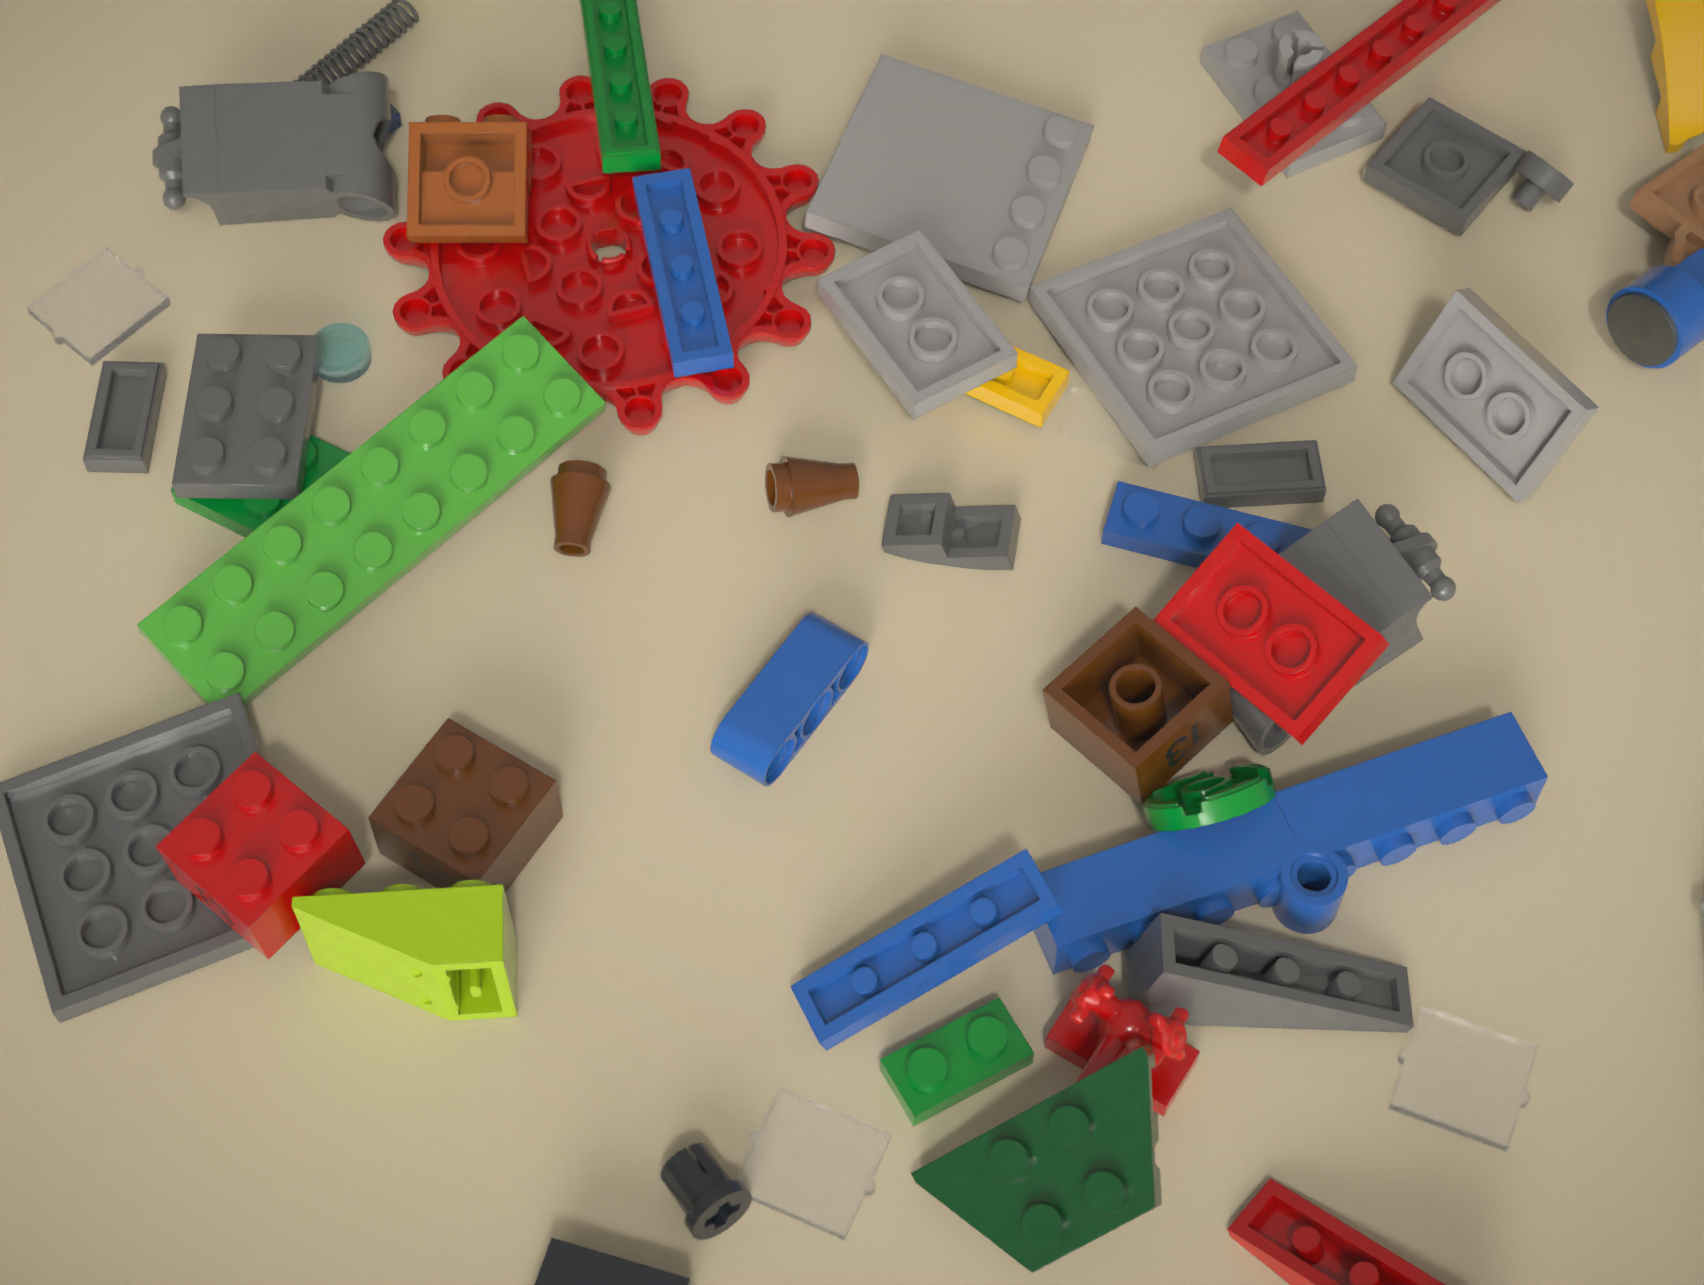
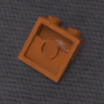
(468, 180)

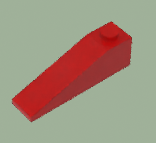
(1315, 1247)

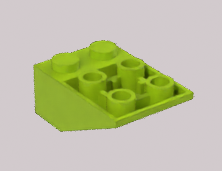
(424, 946)

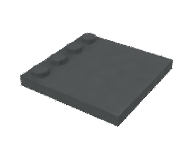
(88, 866)

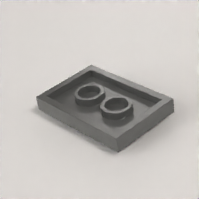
(247, 416)

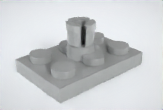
(1269, 59)
(917, 323)
(1494, 394)

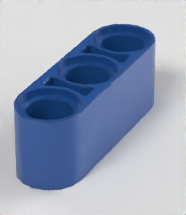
(789, 698)

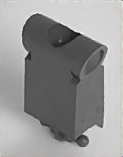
(280, 150)
(1372, 579)

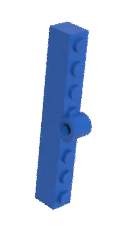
(1299, 839)

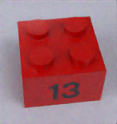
(257, 849)

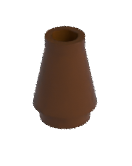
(808, 484)
(578, 502)

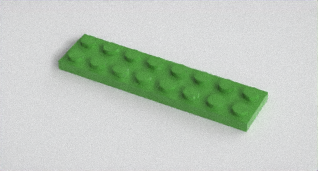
(372, 517)

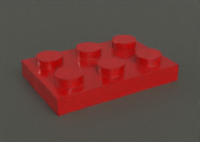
(1271, 633)

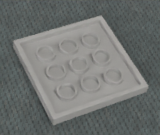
(958, 165)
(1191, 336)

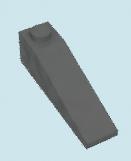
(1262, 981)

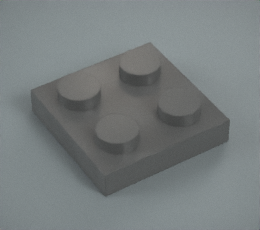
(1444, 166)

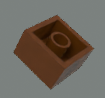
(1138, 705)
(466, 812)

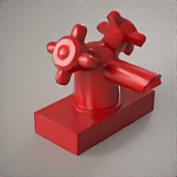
(1103, 1028)

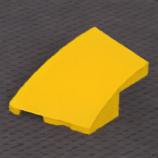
(1678, 69)

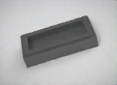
(125, 417)
(1260, 474)

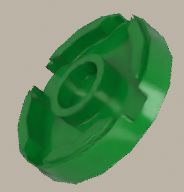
(1208, 798)

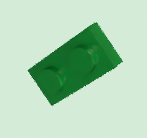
(956, 1061)

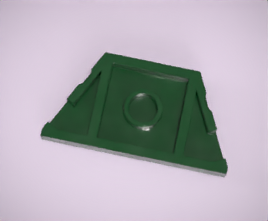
(1059, 1167)

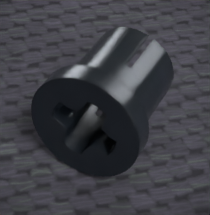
(705, 1191)

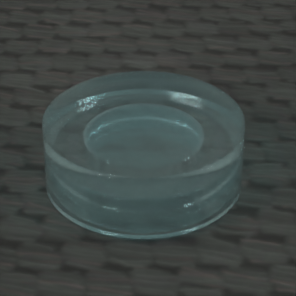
(344, 353)

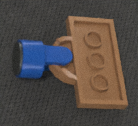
(1663, 308)

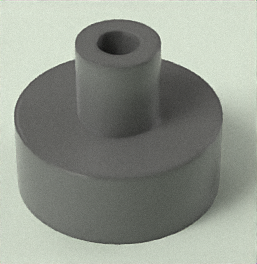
(1540, 180)

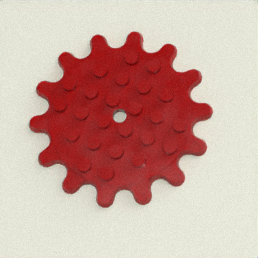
(607, 310)

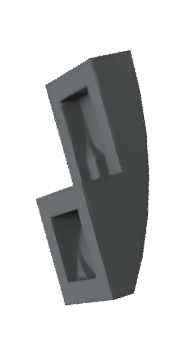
(940, 533)

